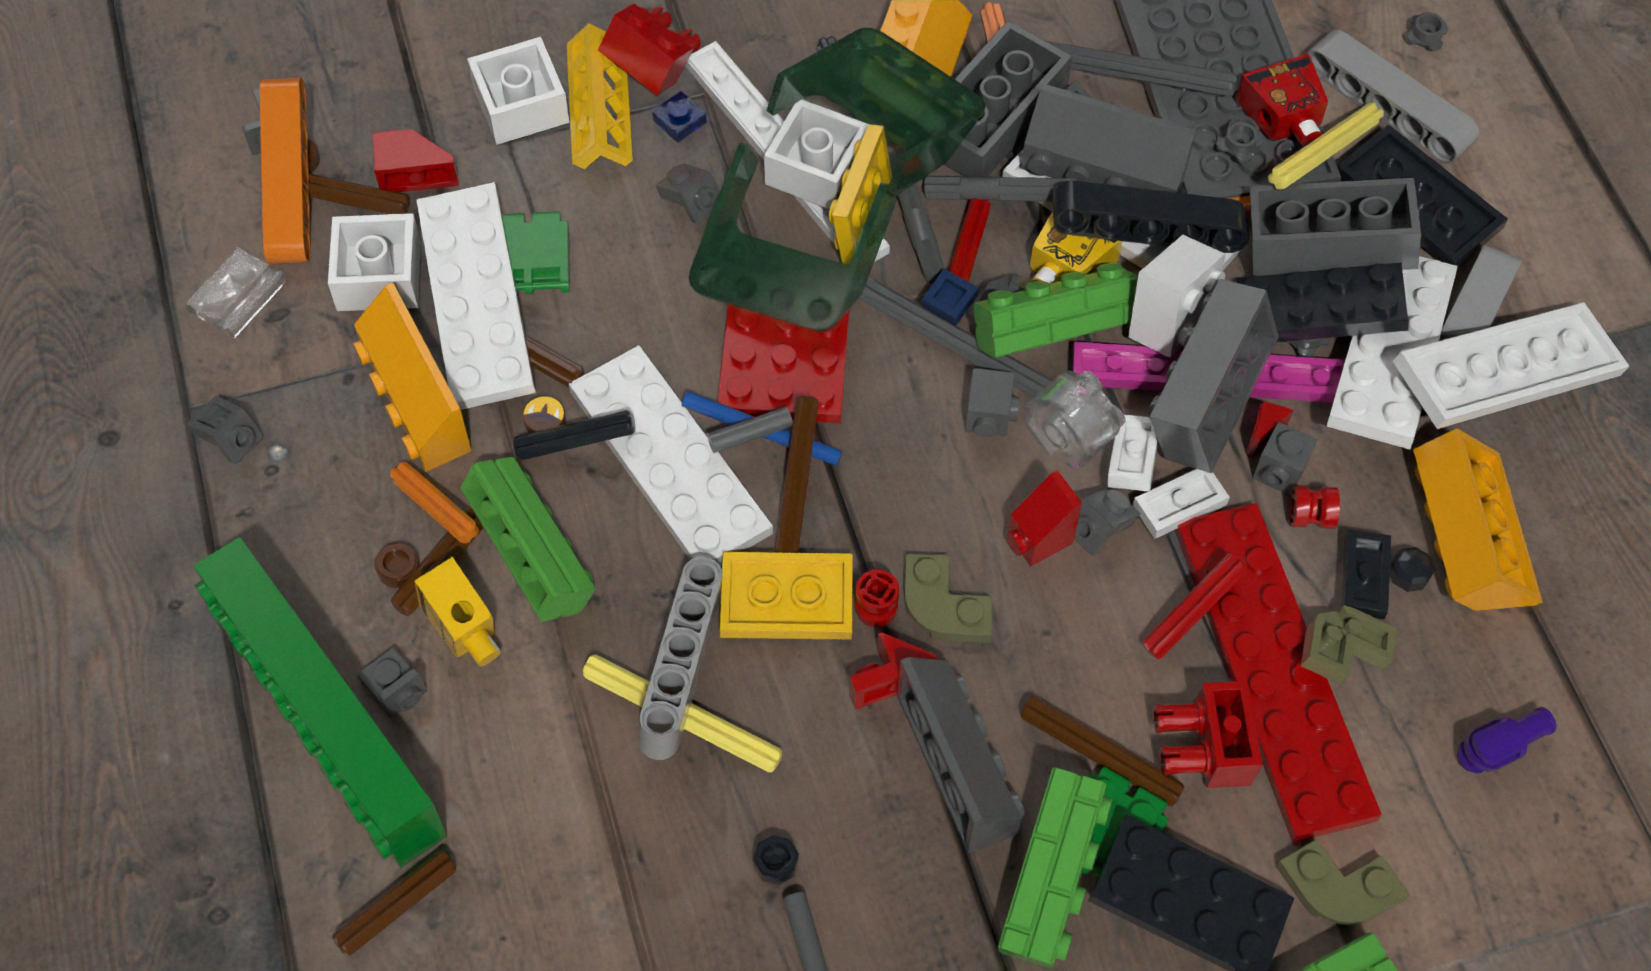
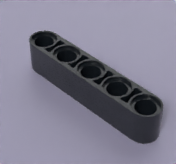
(1148, 215)

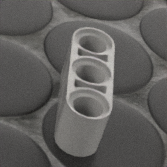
(1482, 292)

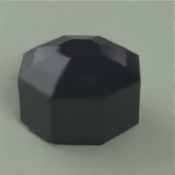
(1411, 569)
(775, 860)

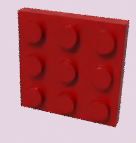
(776, 362)

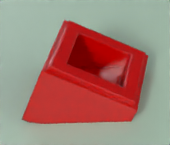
(1264, 425)

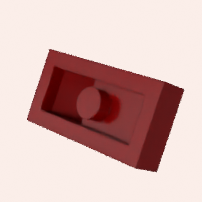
(878, 682)

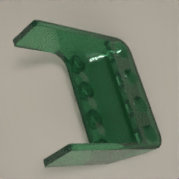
(890, 89)
(777, 278)

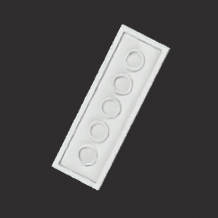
(475, 296)
(1510, 364)
(1371, 391)
(672, 459)

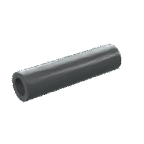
(749, 429)
(804, 932)

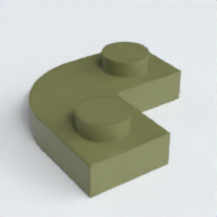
(938, 612)
(1339, 635)
(1338, 898)

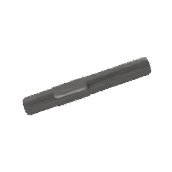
(991, 188)
(919, 227)

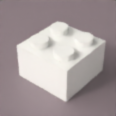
(518, 90)
(812, 153)
(371, 254)
(1173, 293)

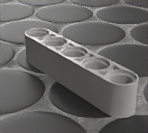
(1406, 103)
(675, 672)

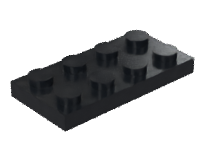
(1450, 214)
(1336, 301)
(1190, 898)

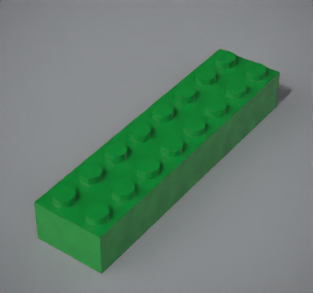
(318, 704)

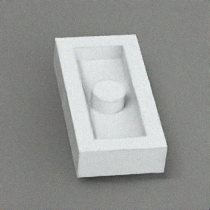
(1133, 455)
(1179, 501)

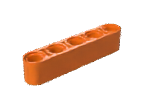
(284, 171)

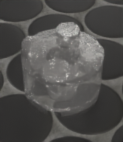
(1073, 417)

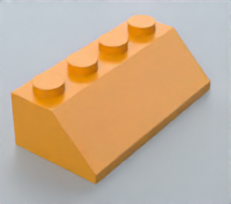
(930, 29)
(411, 382)
(1475, 524)

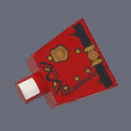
(1285, 99)

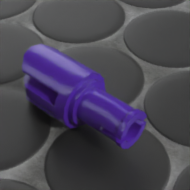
(1503, 740)

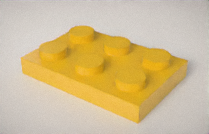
(859, 189)
(786, 595)

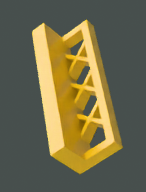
(587, 101)

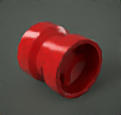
(1314, 507)
(873, 607)

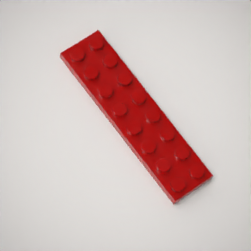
(1294, 709)

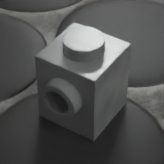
(991, 403)
(1284, 458)

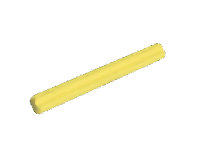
(1325, 146)
(698, 720)

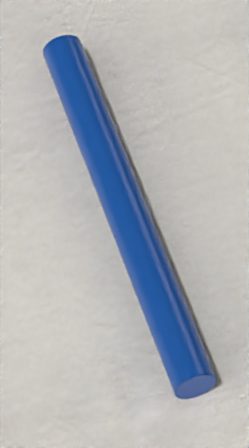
(732, 416)

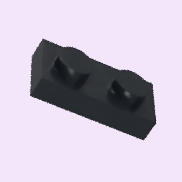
(1366, 572)

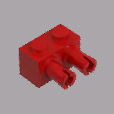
(647, 48)
(1226, 735)

